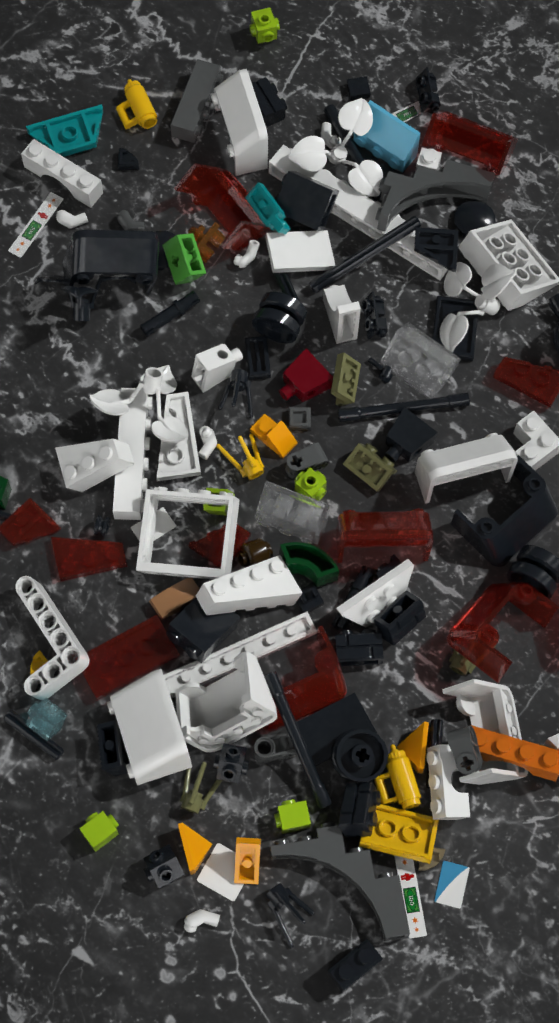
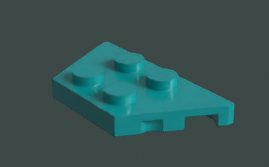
(69, 132)

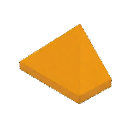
(415, 747)
(194, 846)

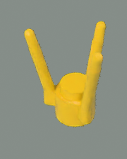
(252, 466)

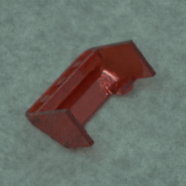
(470, 140)
(227, 201)
(384, 529)
(476, 638)
(315, 690)

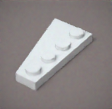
(180, 457)

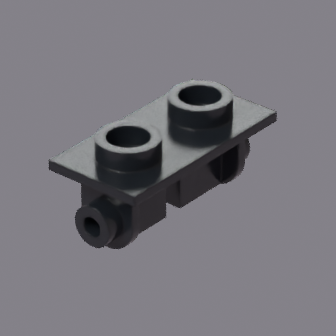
(426, 87)
(373, 308)

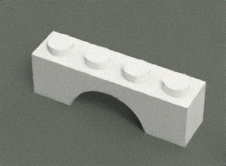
(78, 181)

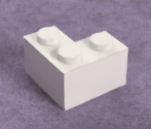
(538, 441)

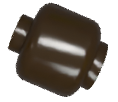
(254, 552)

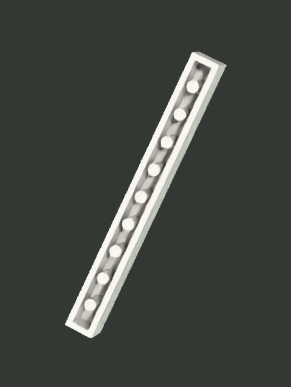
(357, 211)

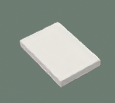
(300, 251)

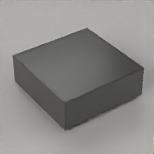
(299, 418)

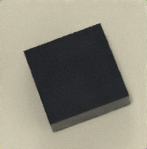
(358, 88)

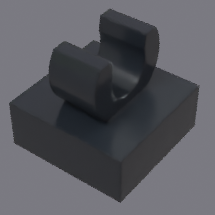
(309, 599)

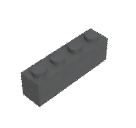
(196, 101)

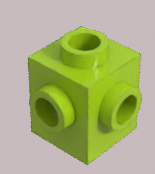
(264, 25)
(317, 486)

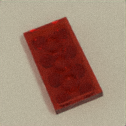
(128, 657)

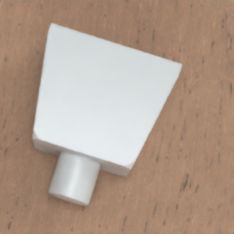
(214, 366)

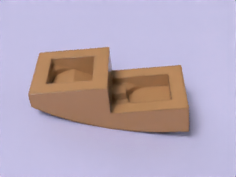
(174, 598)

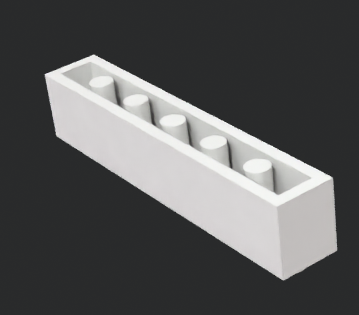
(130, 482)

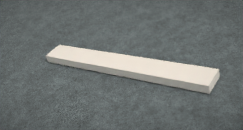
(260, 645)

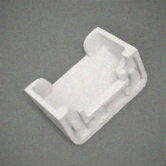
(226, 707)
(150, 728)

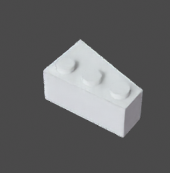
(92, 462)

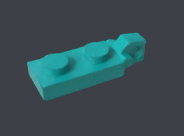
(267, 208)

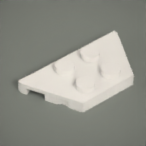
(377, 596)

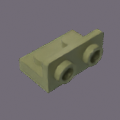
(345, 379)
(370, 466)

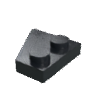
(438, 246)

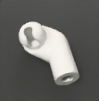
(329, 139)
(70, 220)
(243, 261)
(209, 440)

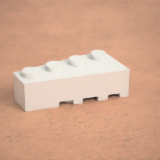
(249, 588)

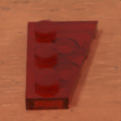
(532, 380)
(86, 557)

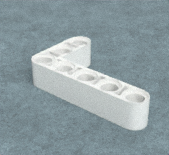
(54, 635)

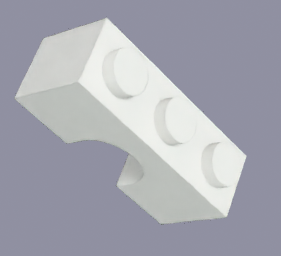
(445, 800)

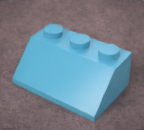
(390, 139)

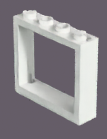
(182, 495)

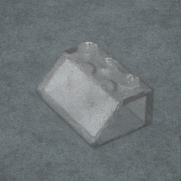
(419, 360)
(292, 513)

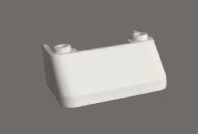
(243, 121)
(464, 461)
(493, 709)

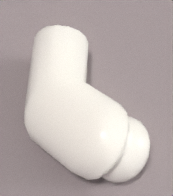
(198, 918)

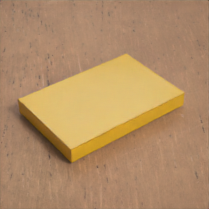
(402, 834)

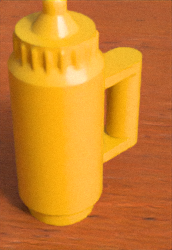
(140, 105)
(402, 779)

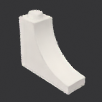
(342, 313)

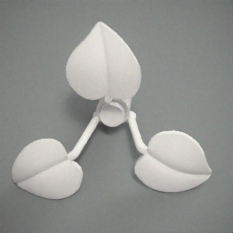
(311, 156)
(494, 282)
(153, 381)

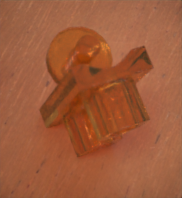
(213, 236)

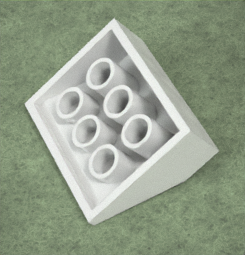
(508, 246)

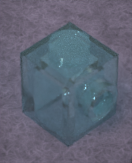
(45, 719)

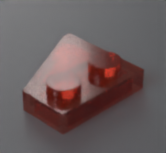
(27, 524)
(212, 545)

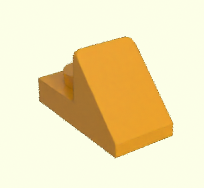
(274, 435)
(247, 860)

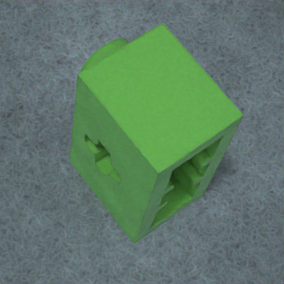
(184, 258)

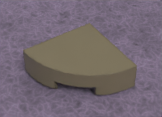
(437, 856)

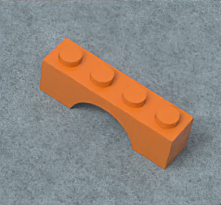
(535, 758)

